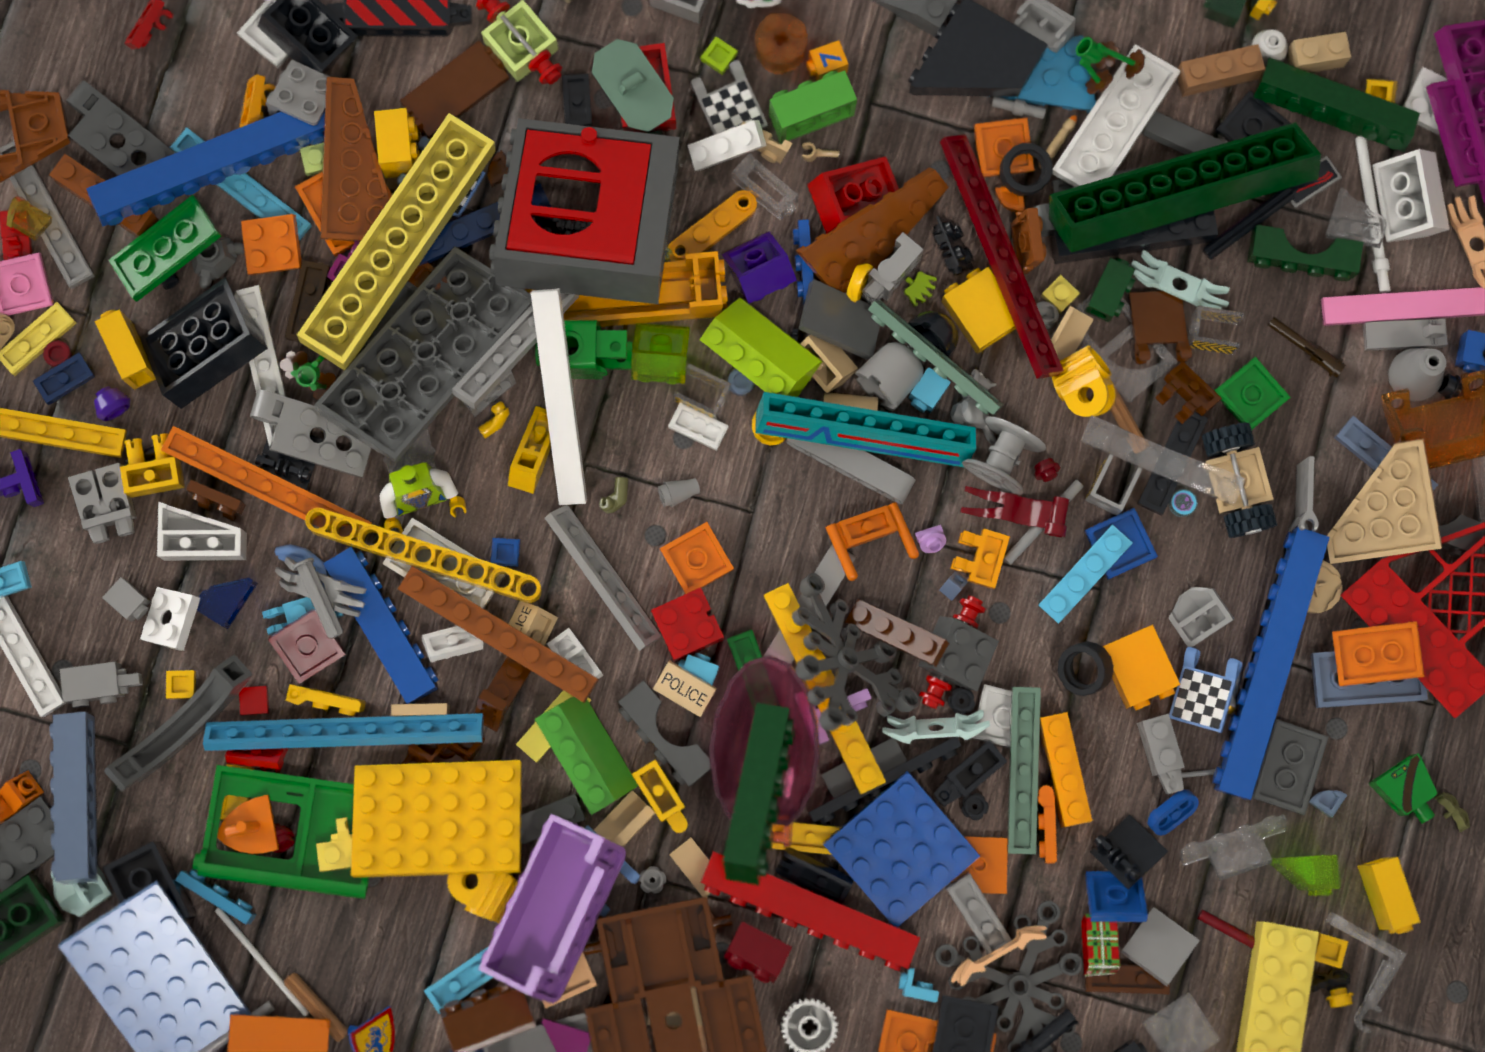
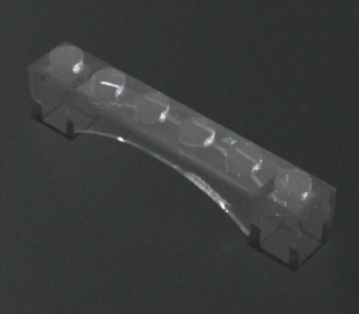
(1162, 461)

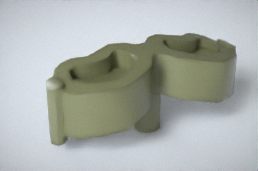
(1452, 806)

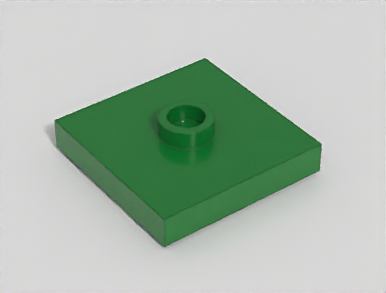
(1252, 393)

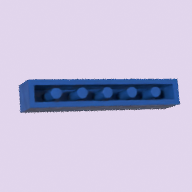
(382, 628)

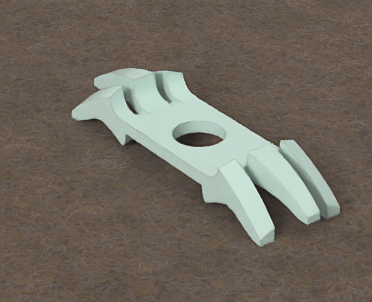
(1196, 290)
(956, 726)

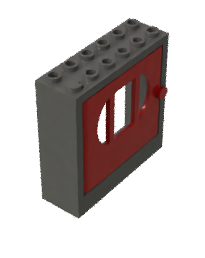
(602, 255)

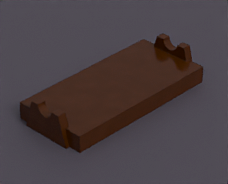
(455, 88)

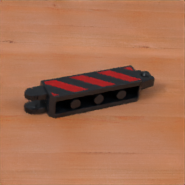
(402, 17)

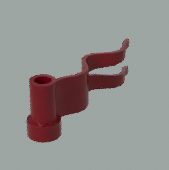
(1023, 510)

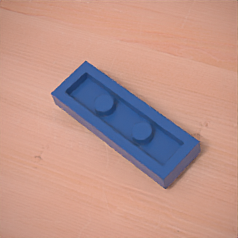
(801, 237)

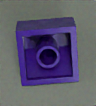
(759, 267)

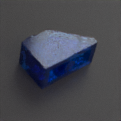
(225, 600)

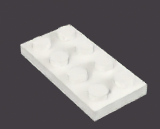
(419, 531)

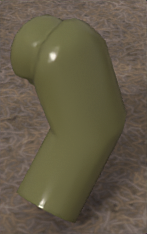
(617, 498)

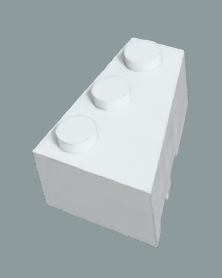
(197, 537)

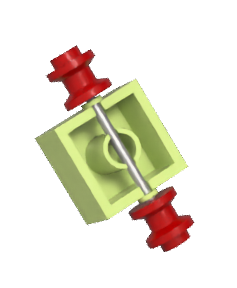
(520, 40)

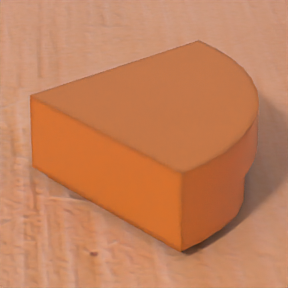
(1010, 200)

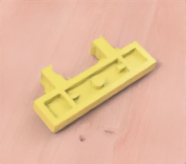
(338, 852)

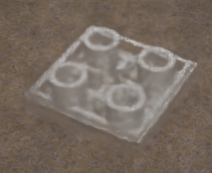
(1181, 1027)

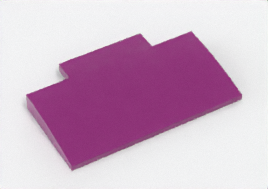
(1461, 101)

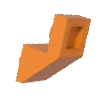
(18, 794)

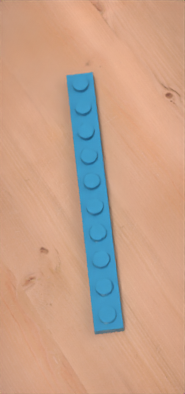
(343, 732)

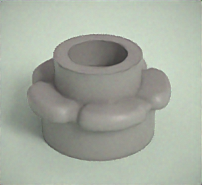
(646, 885)

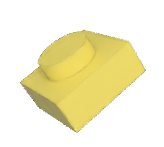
(1060, 294)

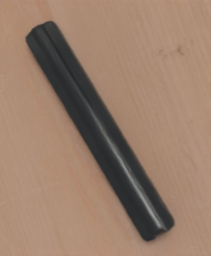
(1248, 223)

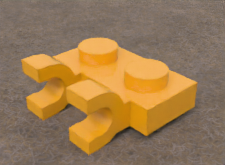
(988, 557)

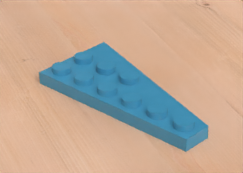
(1059, 80)

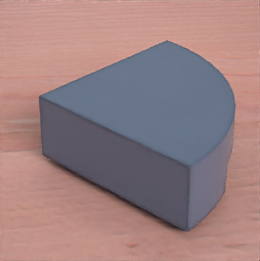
(1328, 801)

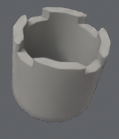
(891, 374)

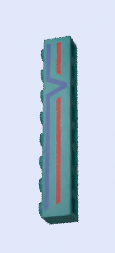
(865, 429)

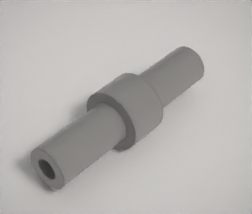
(1018, 107)

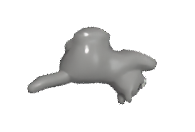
(968, 414)

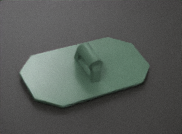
(632, 85)

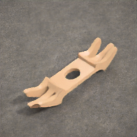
(1468, 229)
(1023, 936)

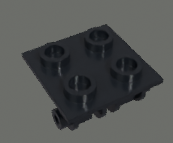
(960, 255)
(286, 467)
(1128, 851)

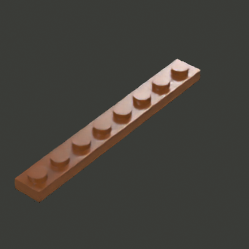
(498, 634)

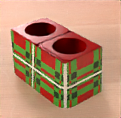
(1099, 947)

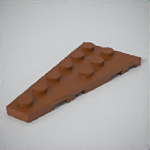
(351, 171)
(872, 231)

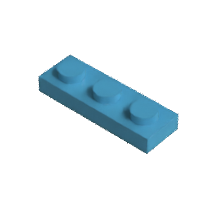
(217, 895)

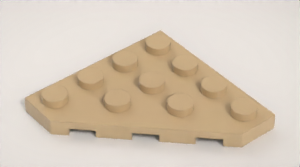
(1391, 511)

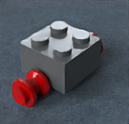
(965, 657)

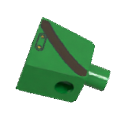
(1407, 788)

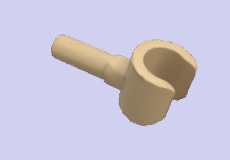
(817, 152)

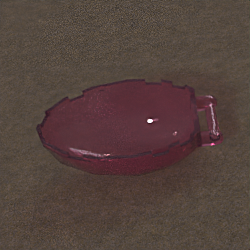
(772, 683)

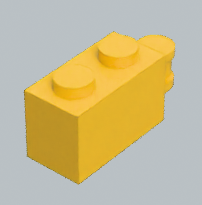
(661, 796)

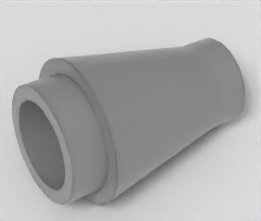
(675, 492)

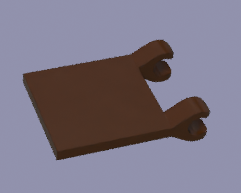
(1158, 320)

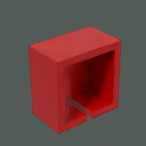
(686, 624)

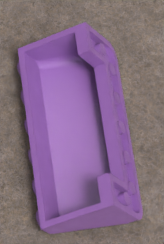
(553, 910)

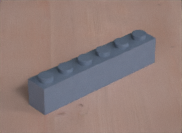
(74, 798)

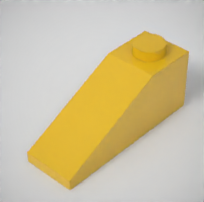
(531, 453)

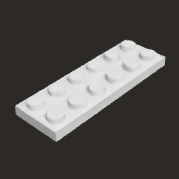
(1115, 122)

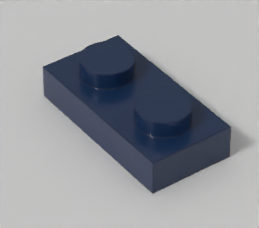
(64, 378)

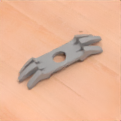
(332, 588)

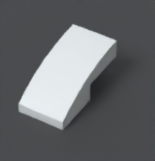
(571, 649)

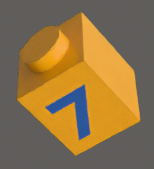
(827, 59)

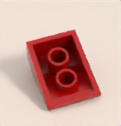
(850, 189)

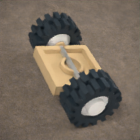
(1249, 466)

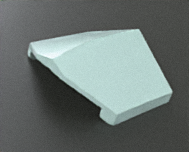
(82, 897)

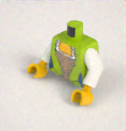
(415, 489)

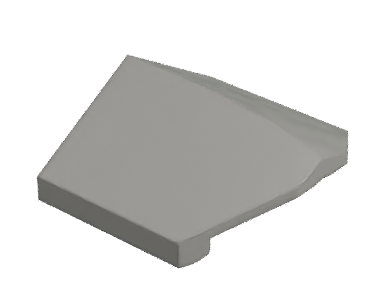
(1199, 615)

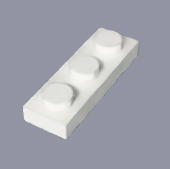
(727, 145)

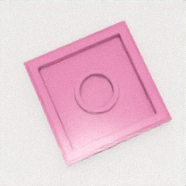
(24, 285)

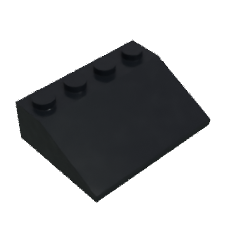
(202, 344)

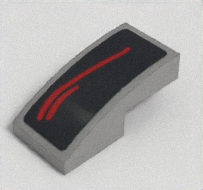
(1327, 176)

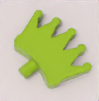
(919, 287)

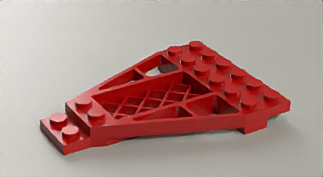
(1448, 667)

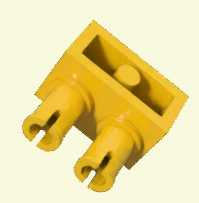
(150, 477)

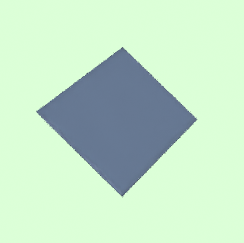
(953, 585)

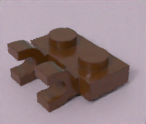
(1191, 388)
(206, 495)

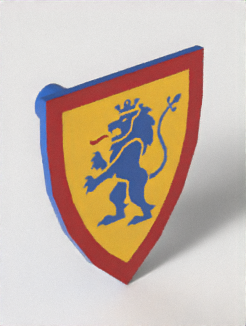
(374, 1034)

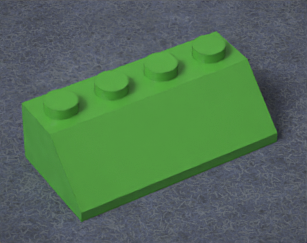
(586, 753)

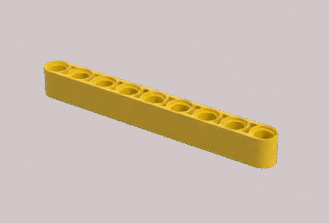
(413, 546)

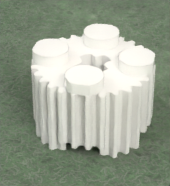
(820, 1037)

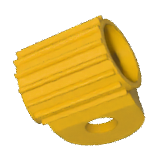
(1084, 371)
(488, 897)

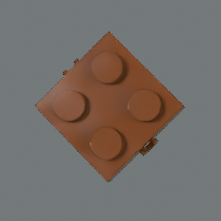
(1027, 239)

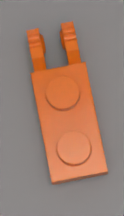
(1047, 822)

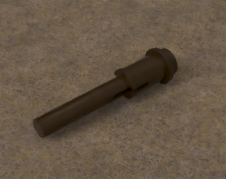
(1318, 355)

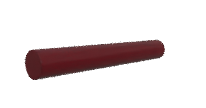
(1226, 928)

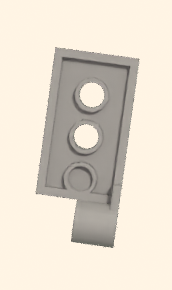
(293, 430)

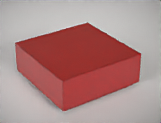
(254, 700)

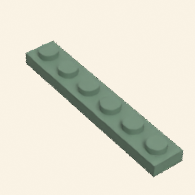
(927, 351)
(1023, 770)

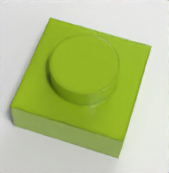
(719, 55)

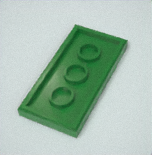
(164, 248)

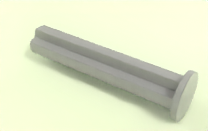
(319, 598)

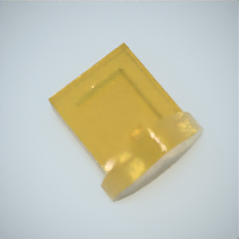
(27, 218)

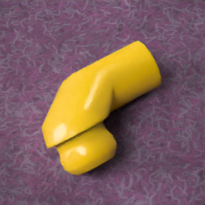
(494, 424)

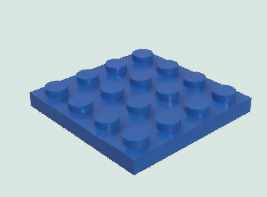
(901, 849)

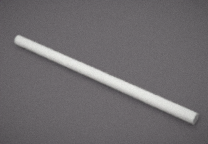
(261, 960)

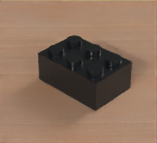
(142, 868)

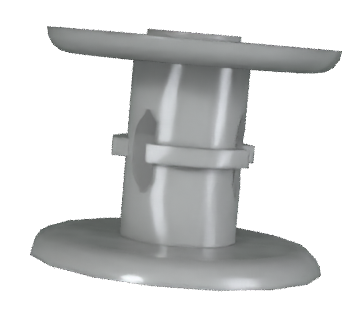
(1004, 455)

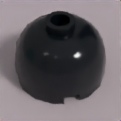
(937, 329)

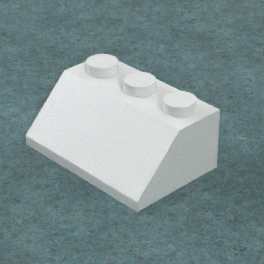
(1411, 196)

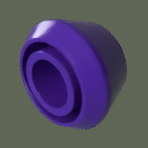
(110, 403)

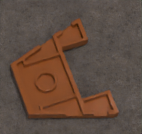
(37, 128)

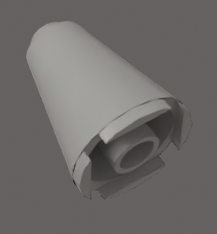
(1419, 371)

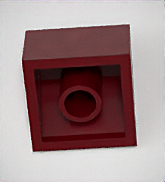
(757, 953)

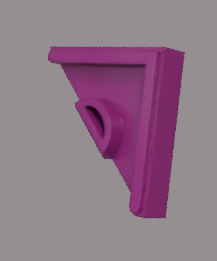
(565, 1037)

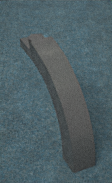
(180, 729)

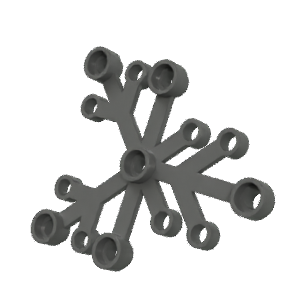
(845, 660)
(1031, 1017)

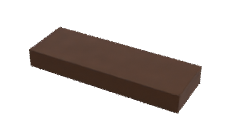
(1126, 980)

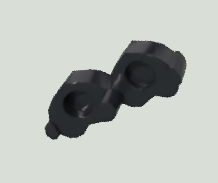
(1335, 978)

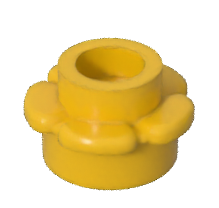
(1339, 998)

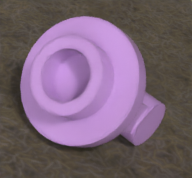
(931, 539)

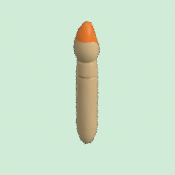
(1061, 136)

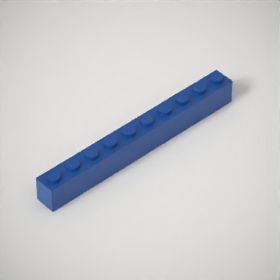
(201, 165)
(1271, 663)

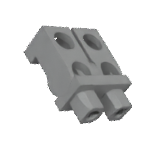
(893, 270)
(103, 502)

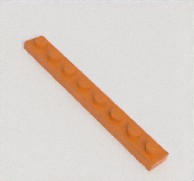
(251, 478)

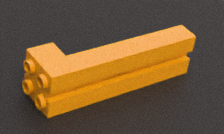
(687, 292)

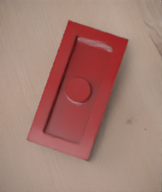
(140, 33)
(13, 241)
(258, 757)

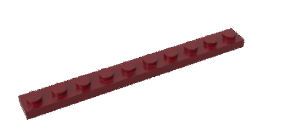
(1001, 256)

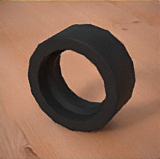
(1046, 169)
(1067, 674)

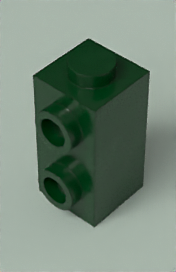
(1110, 288)

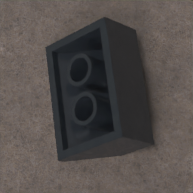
(307, 32)

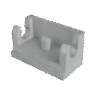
(1046, 23)

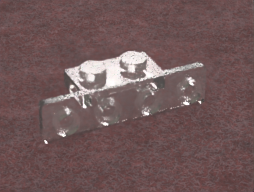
(1236, 850)

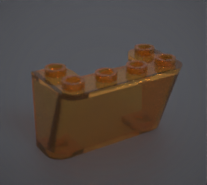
(1450, 427)

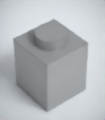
(127, 600)

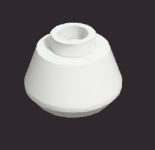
(1271, 45)

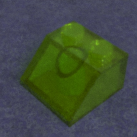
(660, 353)
(1310, 873)

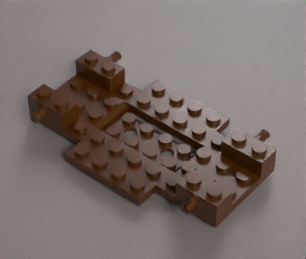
(661, 957)

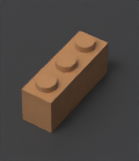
(1220, 70)

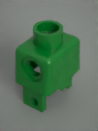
(596, 349)

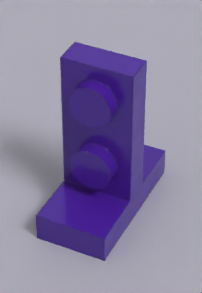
(23, 479)

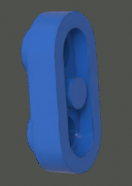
(1173, 812)

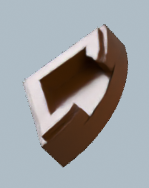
(497, 169)

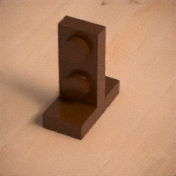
(501, 693)

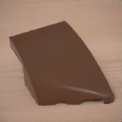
(442, 752)

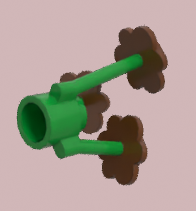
(1104, 56)
(307, 373)

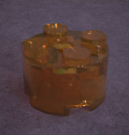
(780, 28)

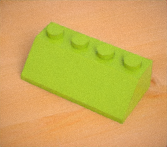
(760, 350)

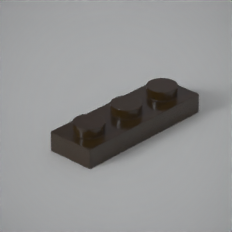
(308, 293)

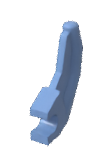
(299, 554)

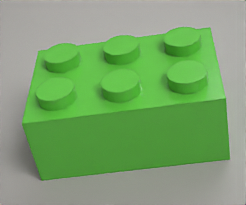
(812, 106)

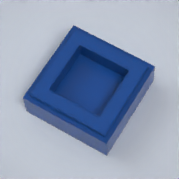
(505, 552)

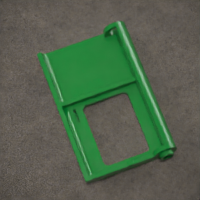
(320, 807)

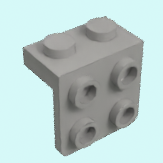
(299, 93)

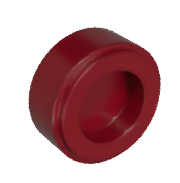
(56, 353)

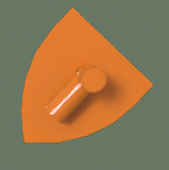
(250, 827)

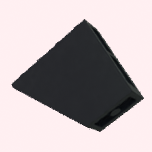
(977, 56)

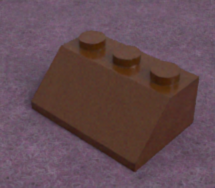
(486, 1018)

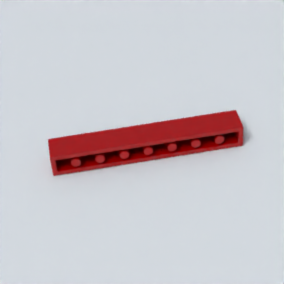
(817, 914)

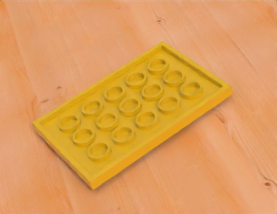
(437, 819)

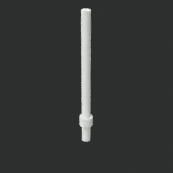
(1380, 263)

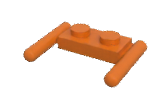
(867, 528)

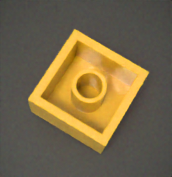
(395, 141)

